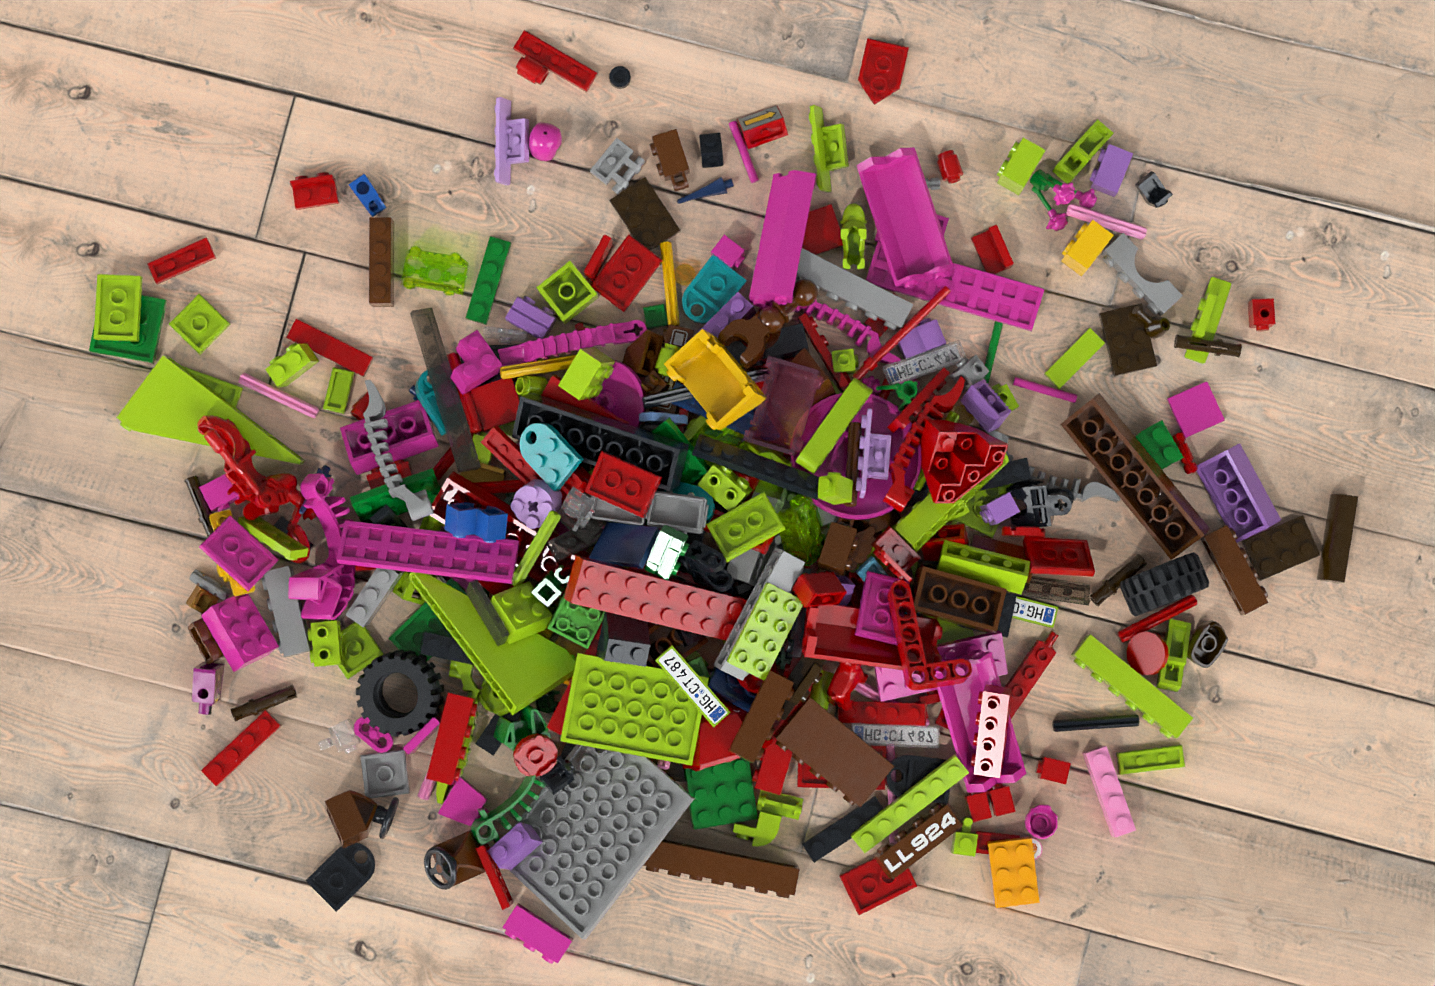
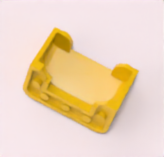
(714, 379)

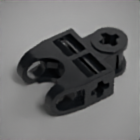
(1040, 501)
(703, 566)

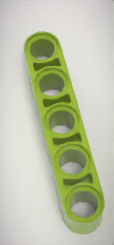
(834, 426)

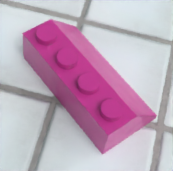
(407, 433)

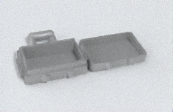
(678, 511)

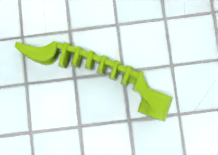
(464, 672)

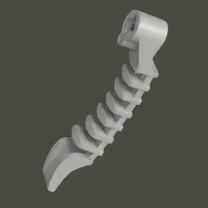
(1090, 490)
(417, 503)

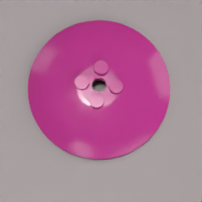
(876, 489)

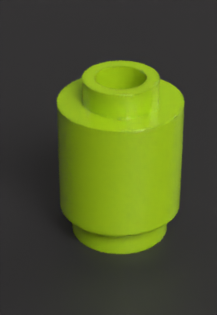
(665, 354)
(530, 384)

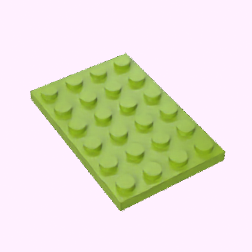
(630, 711)

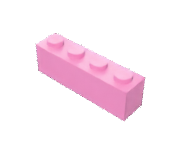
(1109, 791)

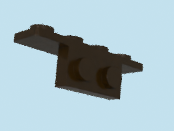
(803, 675)

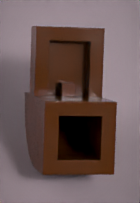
(878, 523)

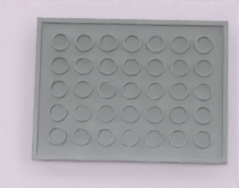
(598, 833)

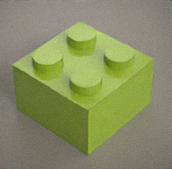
(1022, 163)
(567, 292)
(587, 373)
(521, 612)

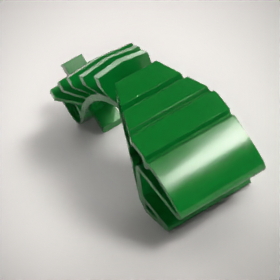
(510, 735)

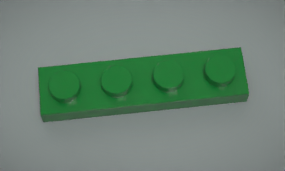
(488, 280)

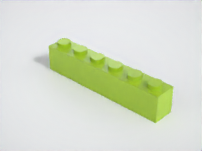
(929, 517)
(1131, 686)

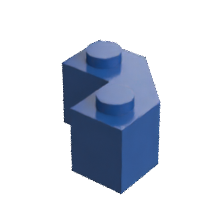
(486, 523)

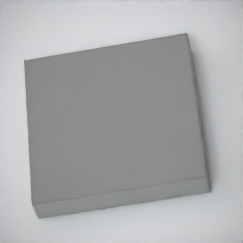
(385, 774)

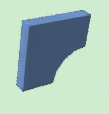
(657, 418)

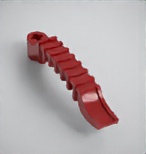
(899, 493)

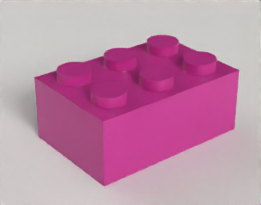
(239, 631)

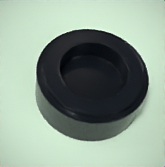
(619, 77)

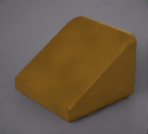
(201, 599)

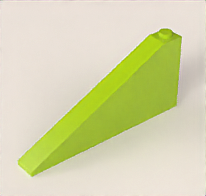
(174, 402)
(515, 670)

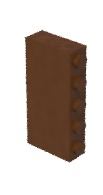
(833, 751)

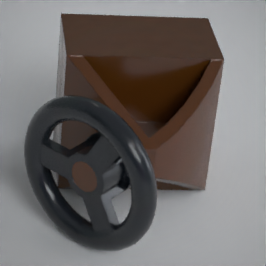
(354, 814)
(454, 860)

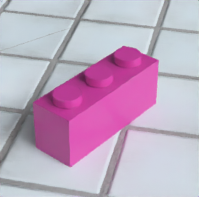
(537, 934)

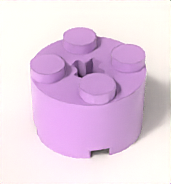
(534, 502)

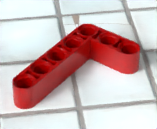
(915, 646)

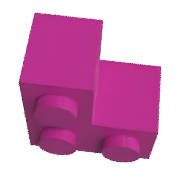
(478, 365)

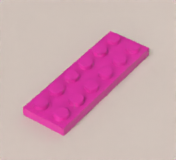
(892, 682)

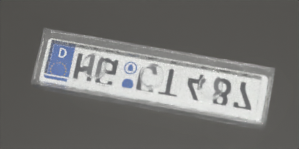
(924, 363)
(898, 735)

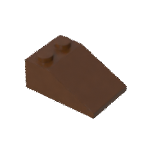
(663, 637)

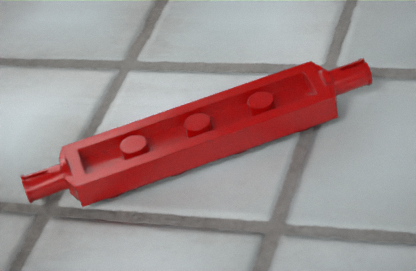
(1030, 670)

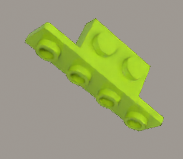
(829, 148)
(1209, 315)

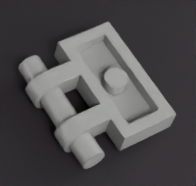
(612, 161)

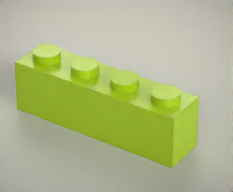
(984, 566)

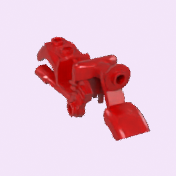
(262, 492)

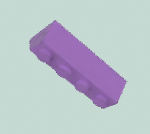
(1238, 492)

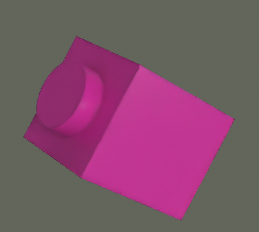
(729, 252)

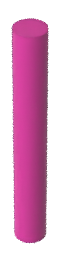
(743, 152)
(1044, 389)

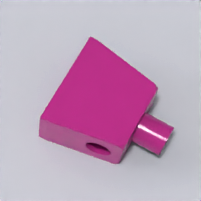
(463, 803)

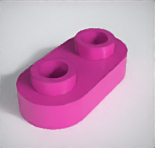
(372, 736)

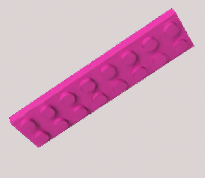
(971, 292)
(427, 552)

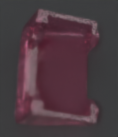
(784, 414)

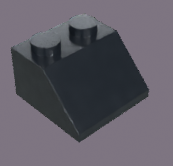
(623, 640)

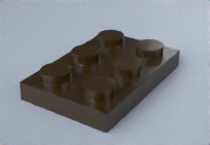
(645, 214)
(1127, 341)
(1281, 548)

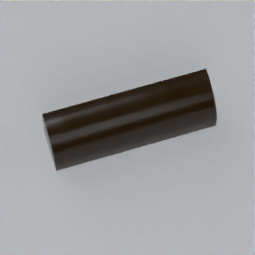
(1337, 538)

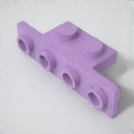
(511, 141)
(875, 455)

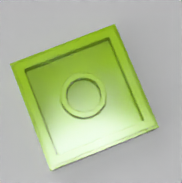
(199, 324)
(358, 649)

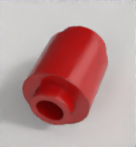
(532, 70)
(949, 167)

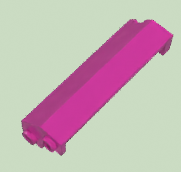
(905, 217)
(782, 238)
(960, 710)

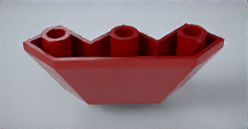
(957, 458)
(715, 741)

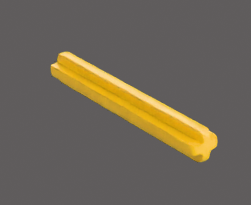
(669, 283)
(536, 367)

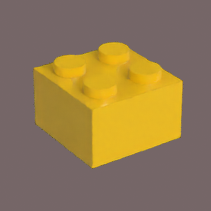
(1089, 244)

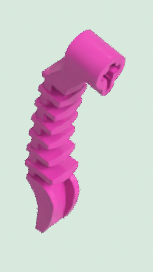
(565, 343)
(873, 344)

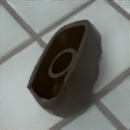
(1207, 644)

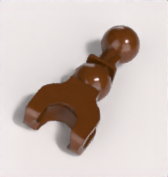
(769, 321)

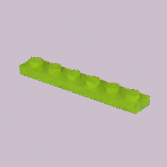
(909, 803)

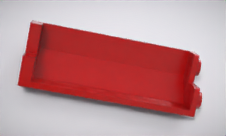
(833, 638)

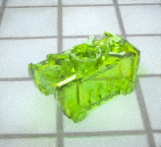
(434, 261)
(801, 530)

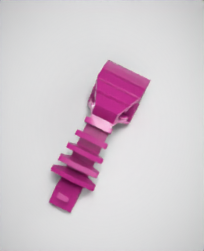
(330, 584)

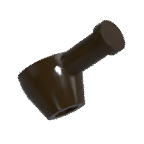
(1154, 326)

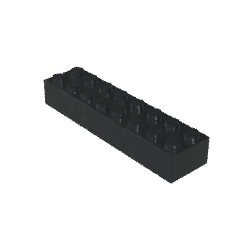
(595, 433)

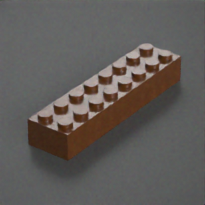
(1135, 476)
(724, 867)

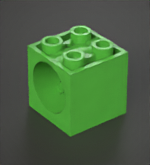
(576, 622)

